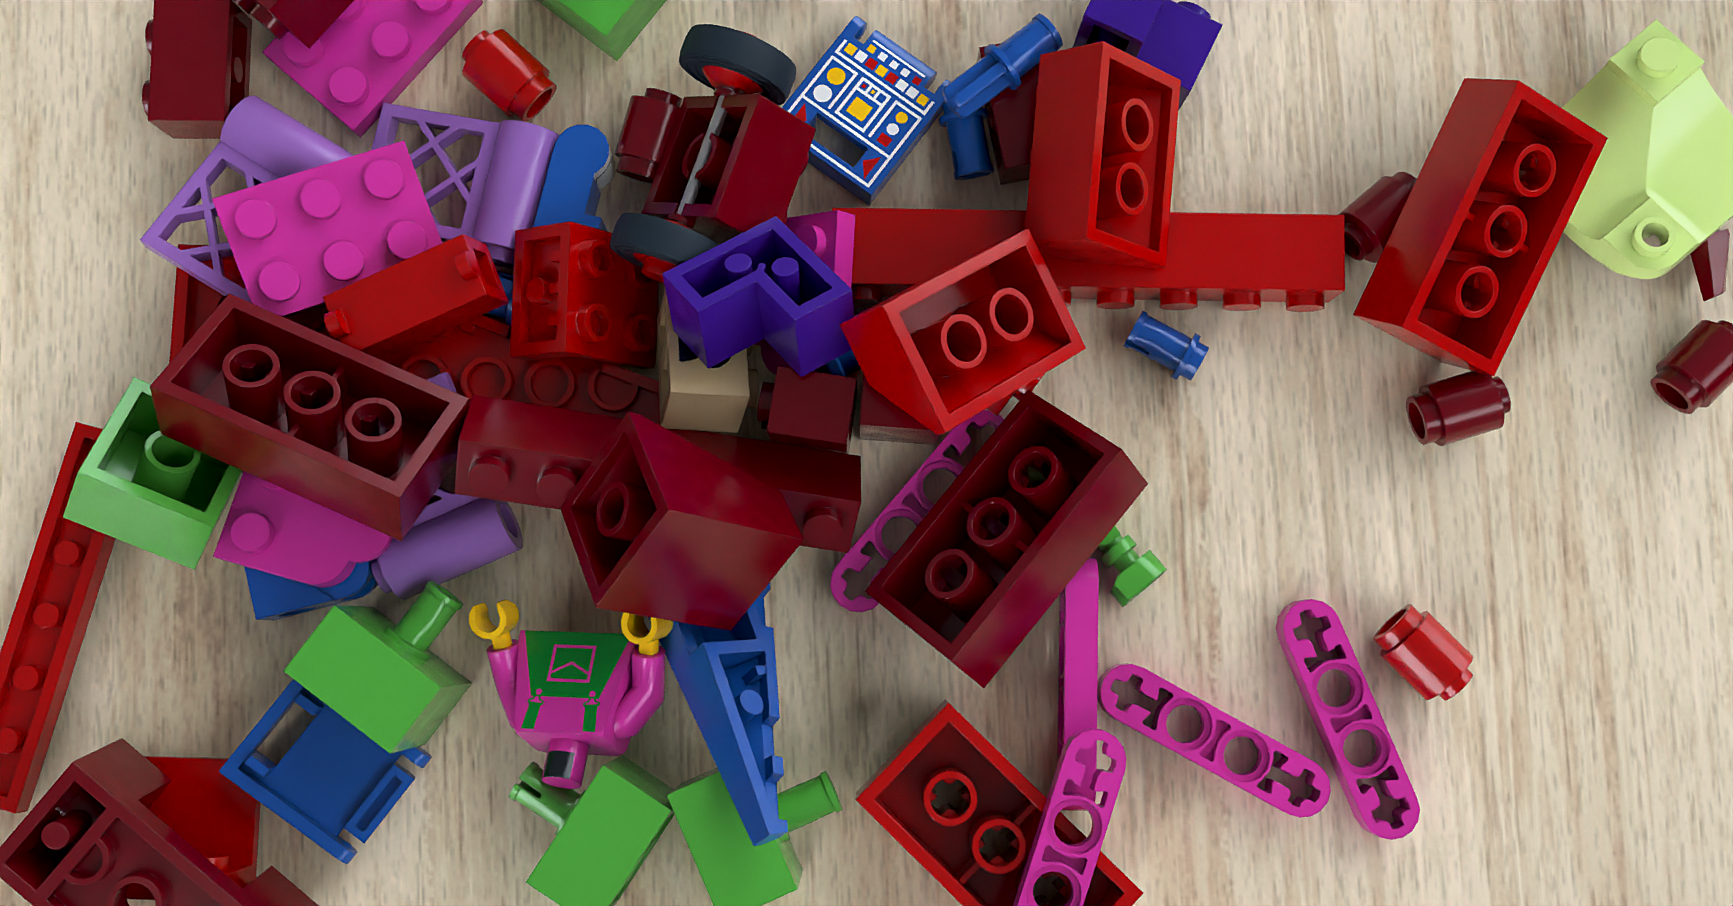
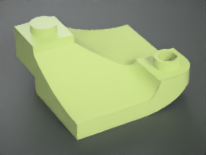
(1662, 161)

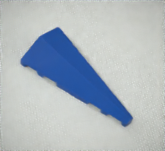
(735, 701)

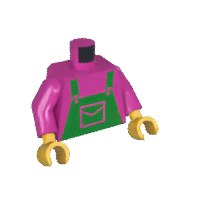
(575, 688)

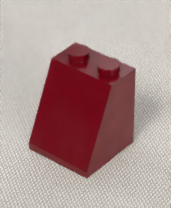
(675, 529)

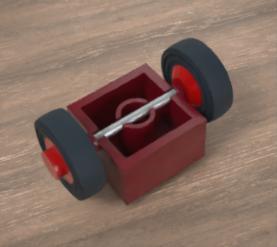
(727, 156)

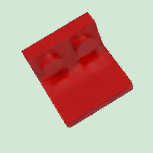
(580, 298)
(209, 815)

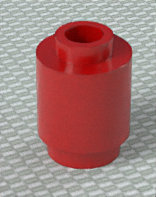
(507, 74)
(1424, 653)

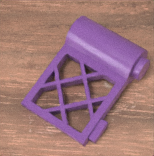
(259, 146)
(505, 175)
(447, 538)

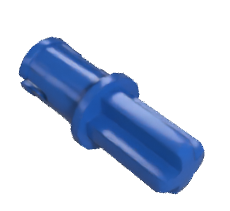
(1001, 67)

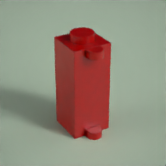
(416, 298)

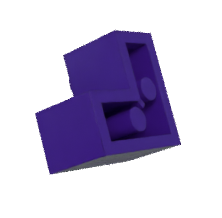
(1155, 31)
(758, 290)

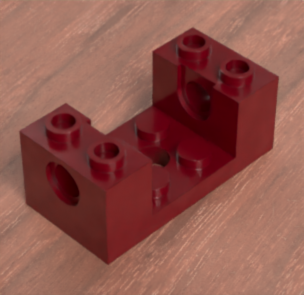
(99, 836)

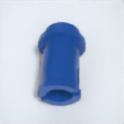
(967, 144)
(1167, 346)

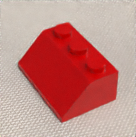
(1102, 157)
(966, 334)

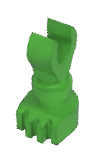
(1135, 571)

